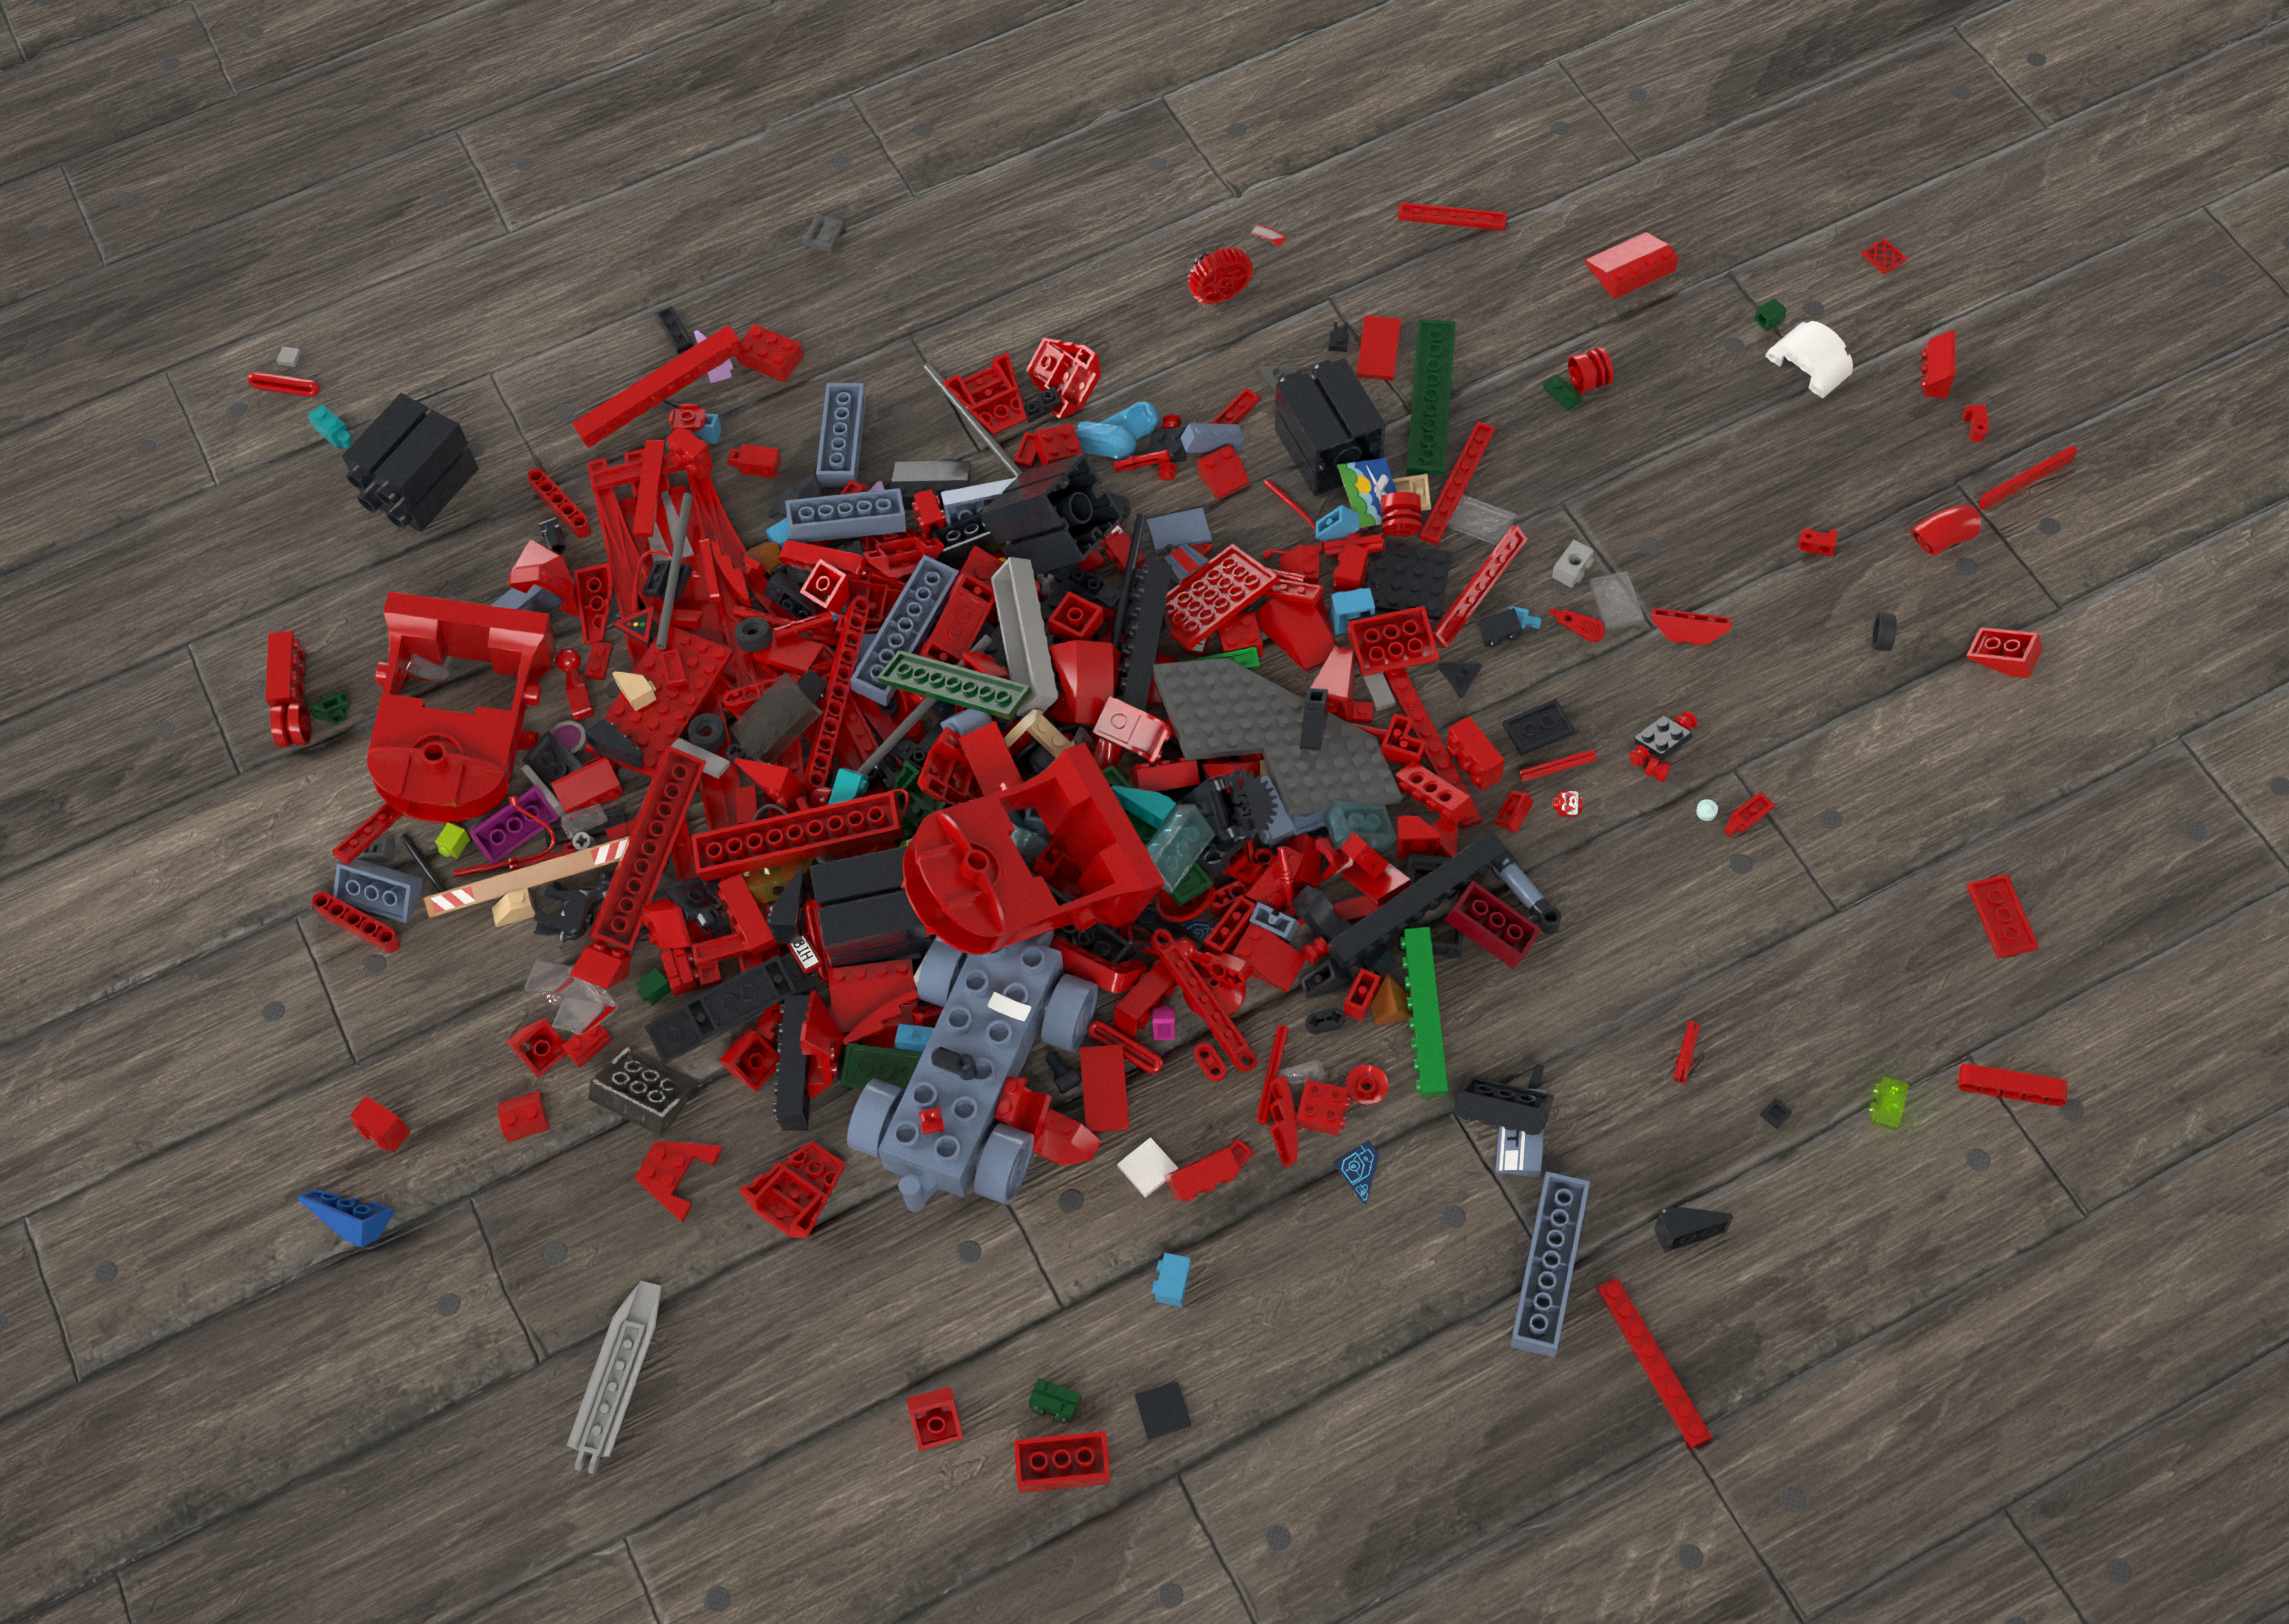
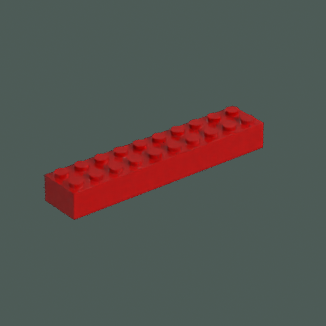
(797, 836)
(647, 849)

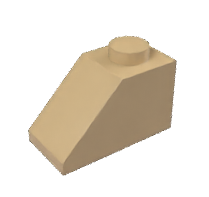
(635, 689)
(514, 907)

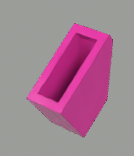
(1164, 1023)

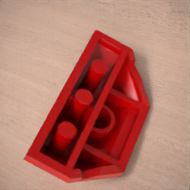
(1690, 626)
(1065, 1140)

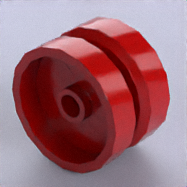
(290, 725)

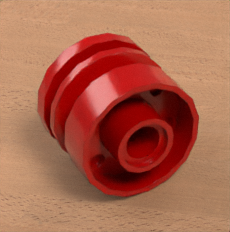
(1590, 370)
(1401, 514)

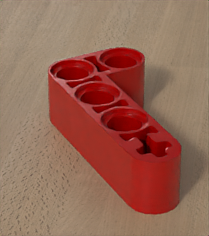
(1224, 897)

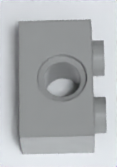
(1575, 554)

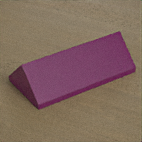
(512, 828)

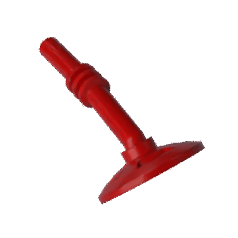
(1287, 879)

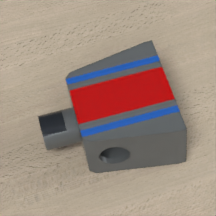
(1183, 561)

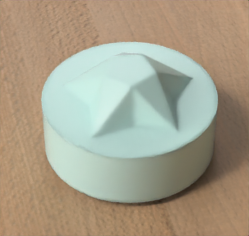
(1707, 810)

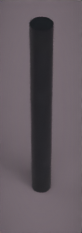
(423, 863)

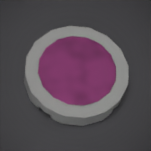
(571, 735)

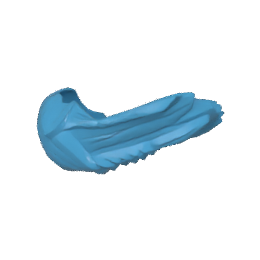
(1139, 419)
(1106, 440)

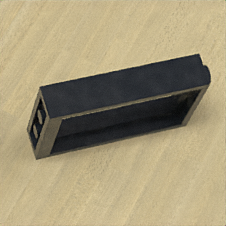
(1429, 863)

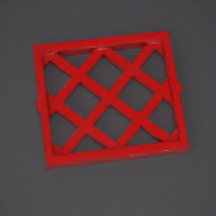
(1891, 248)

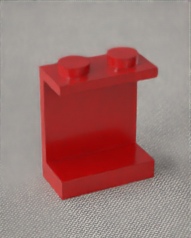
(1022, 1107)

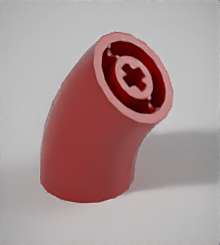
(1947, 528)

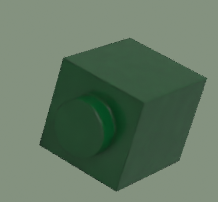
(1770, 314)
(653, 987)

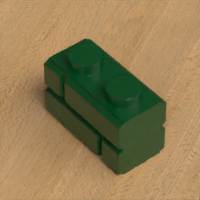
(1055, 1401)

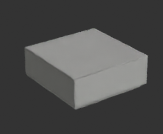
(288, 356)

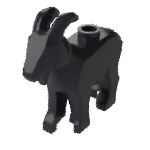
(576, 911)

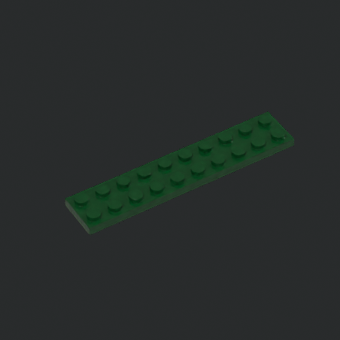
(1431, 397)

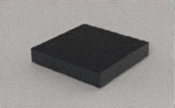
(1162, 1410)

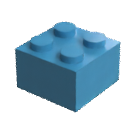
(1350, 607)

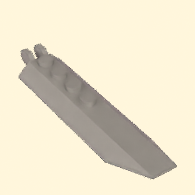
(615, 1376)

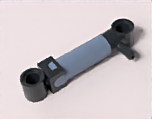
(1528, 894)

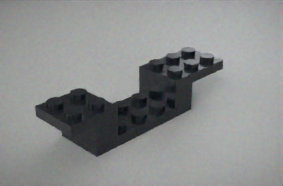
(727, 1005)

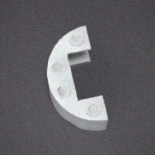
(1817, 352)

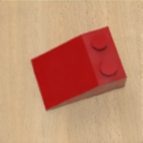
(2006, 651)
(774, 780)
(1270, 957)

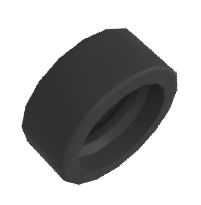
(1884, 631)

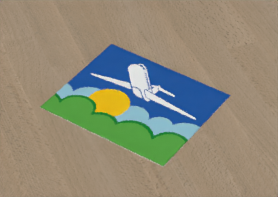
(1365, 486)

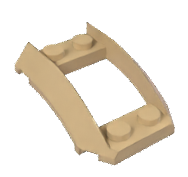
(1042, 731)

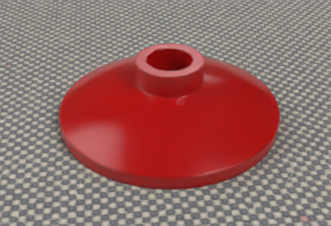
(1367, 1076)

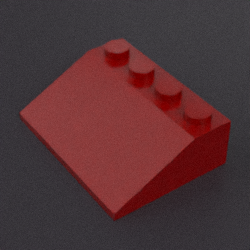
(1633, 264)
(1392, 641)
(864, 988)

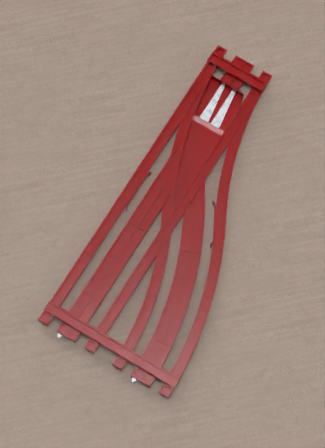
(718, 625)

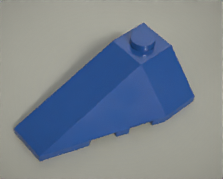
(347, 1217)

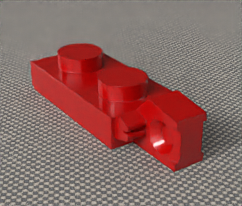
(1749, 814)

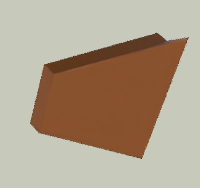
(766, 555)
(1390, 1003)

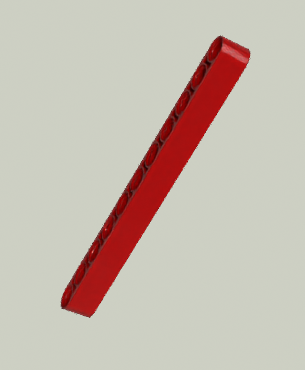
(831, 700)

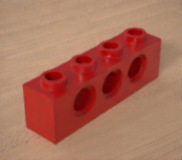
(1434, 792)

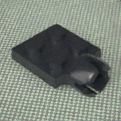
(697, 903)

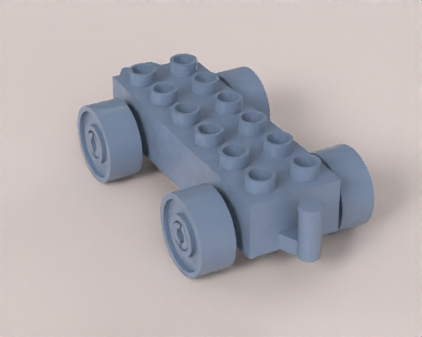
(887, 1115)

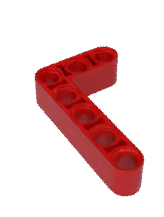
(1109, 976)

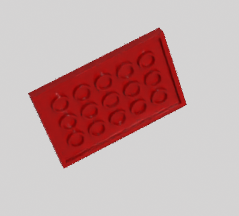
(1215, 595)

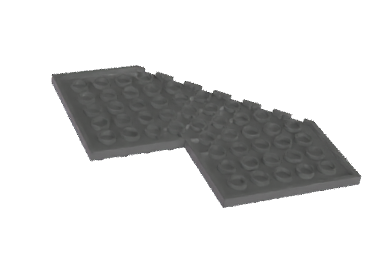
(1234, 712)

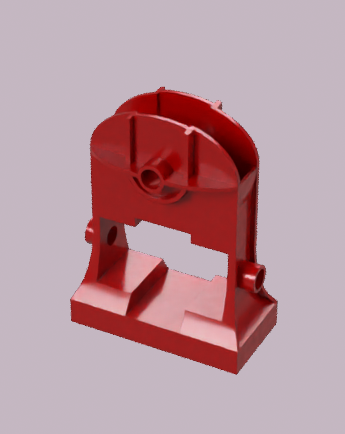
(445, 761)
(979, 892)

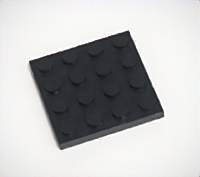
(1409, 578)

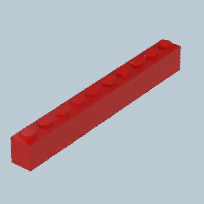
(658, 386)

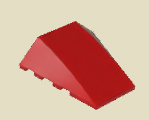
(991, 395)
(1299, 630)
(1087, 676)
(795, 1190)

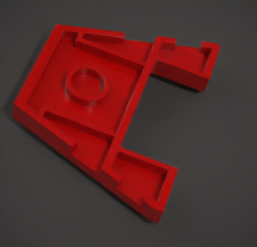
(666, 1168)

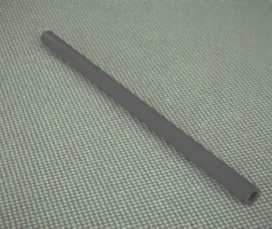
(974, 422)
(674, 571)
(910, 721)

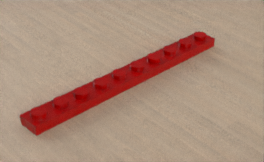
(1424, 730)

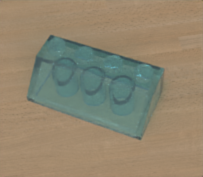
(1179, 844)

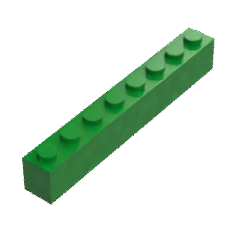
(1425, 1013)

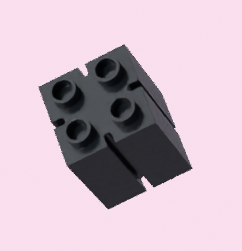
(1327, 423)
(409, 463)
(1052, 514)
(867, 910)

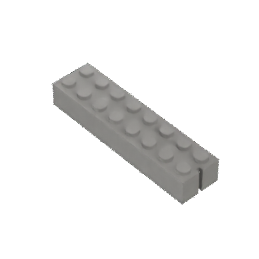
(1024, 633)

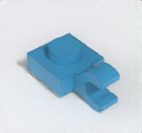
(1524, 619)

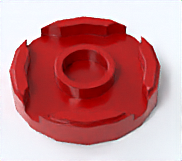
(689, 417)

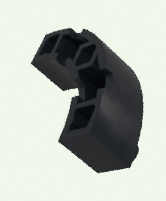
(1317, 912)

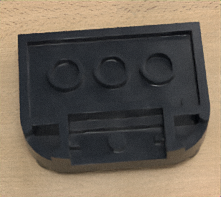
(1218, 852)

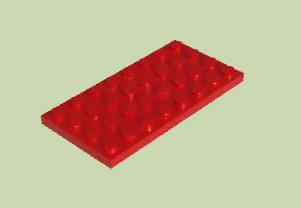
(674, 708)

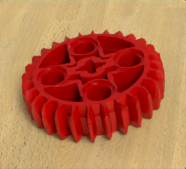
(1220, 275)

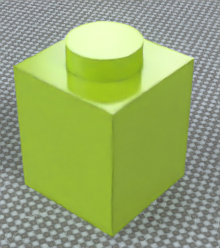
(452, 841)

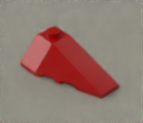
(594, 596)

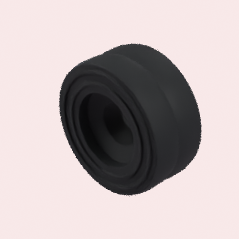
(749, 642)
(704, 722)

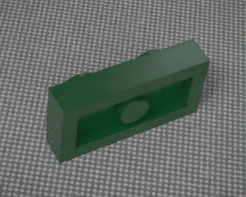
(1562, 392)

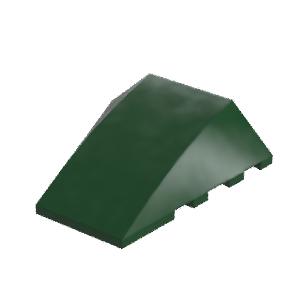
(920, 803)

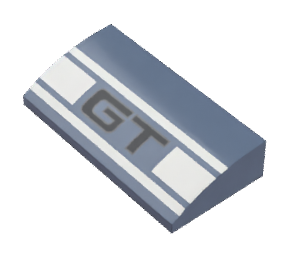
(1519, 1152)

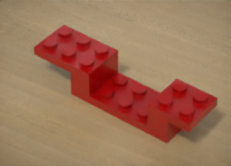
(965, 611)

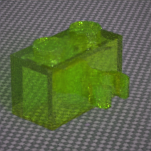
(1889, 1103)

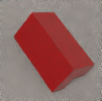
(1310, 866)

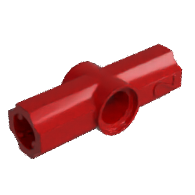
(1373, 543)

